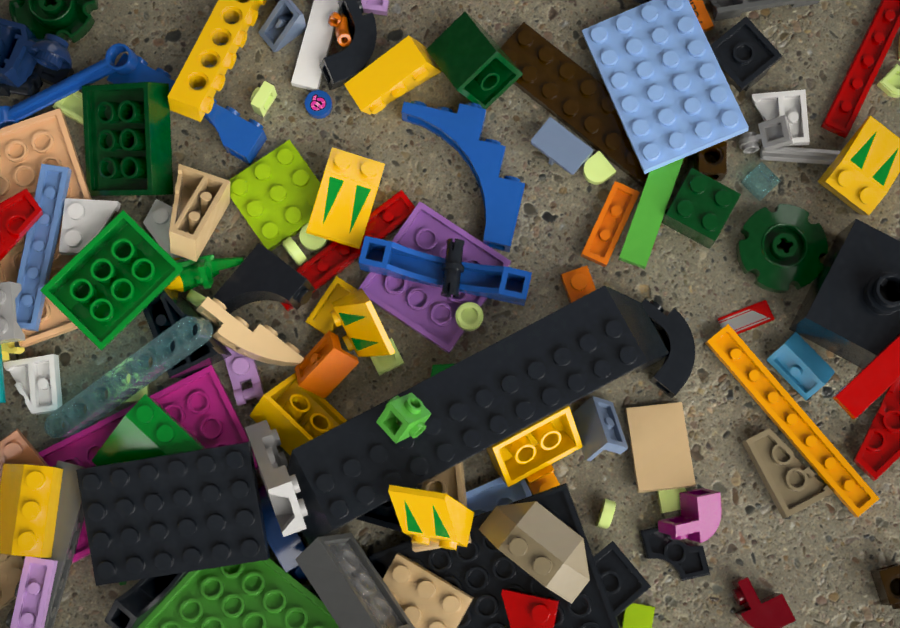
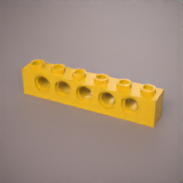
(195, 103)

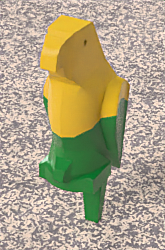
(201, 271)

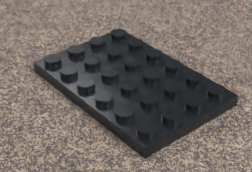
(173, 513)

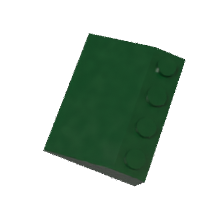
(127, 139)

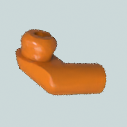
(341, 28)

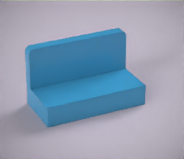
(801, 366)

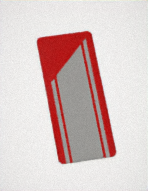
(748, 317)

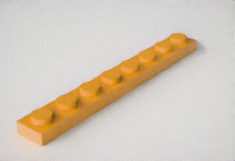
(792, 421)

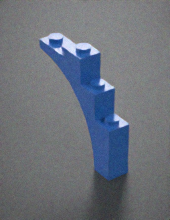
(485, 158)

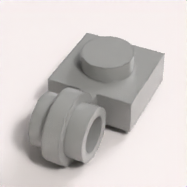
(773, 135)

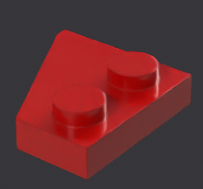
(529, 610)

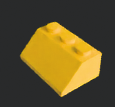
(296, 414)
(535, 447)
(29, 509)

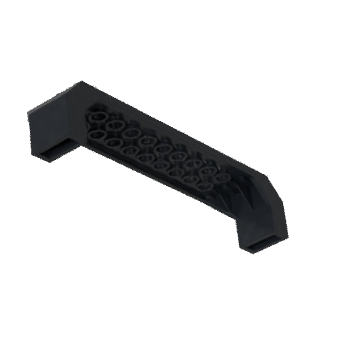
(475, 406)

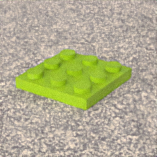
(276, 195)

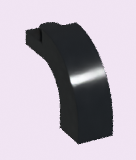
(346, 64)
(680, 345)

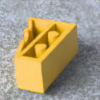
(392, 75)

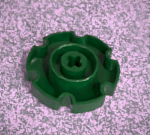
(66, 19)
(773, 266)

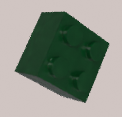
(701, 208)

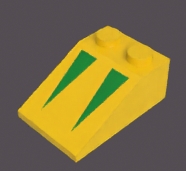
(864, 167)
(345, 198)
(361, 325)
(431, 517)

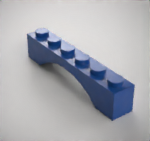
(239, 137)
(408, 264)

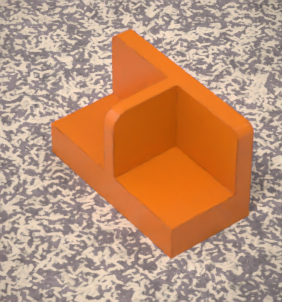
(325, 366)

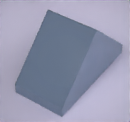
(283, 25)

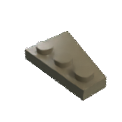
(784, 476)

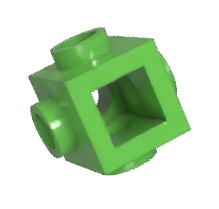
(404, 417)

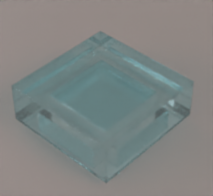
(760, 181)

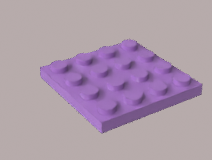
(421, 304)

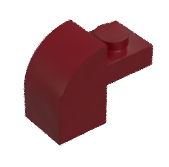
(764, 613)

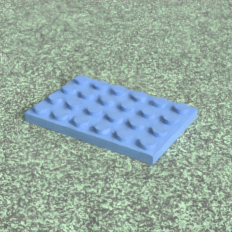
(664, 81)

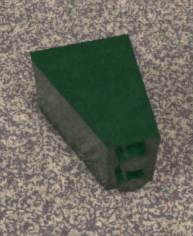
(473, 61)

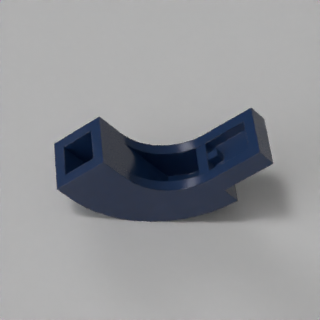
(284, 548)

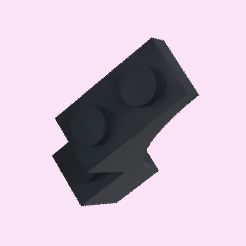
(140, 600)

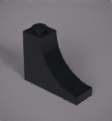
(264, 278)

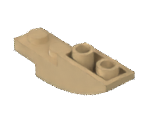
(257, 344)

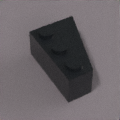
(165, 312)

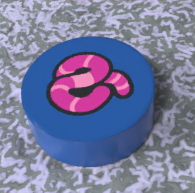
(318, 104)

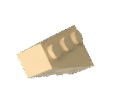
(196, 210)

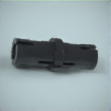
(452, 268)

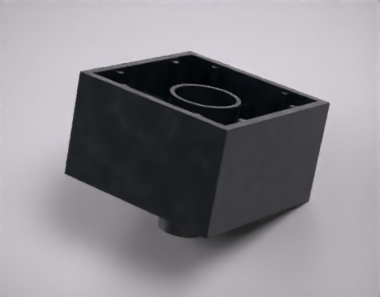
(855, 297)

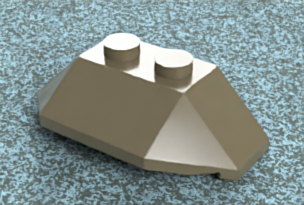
(540, 546)

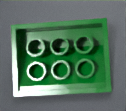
(112, 280)
(145, 433)

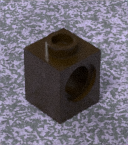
(713, 170)
(882, 578)

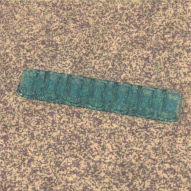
(140, 374)

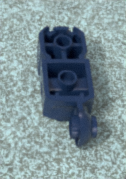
(22, 50)

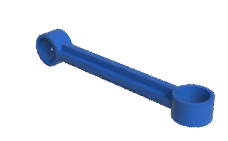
(13, 114)

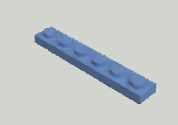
(41, 245)

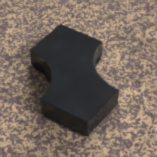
(685, 559)

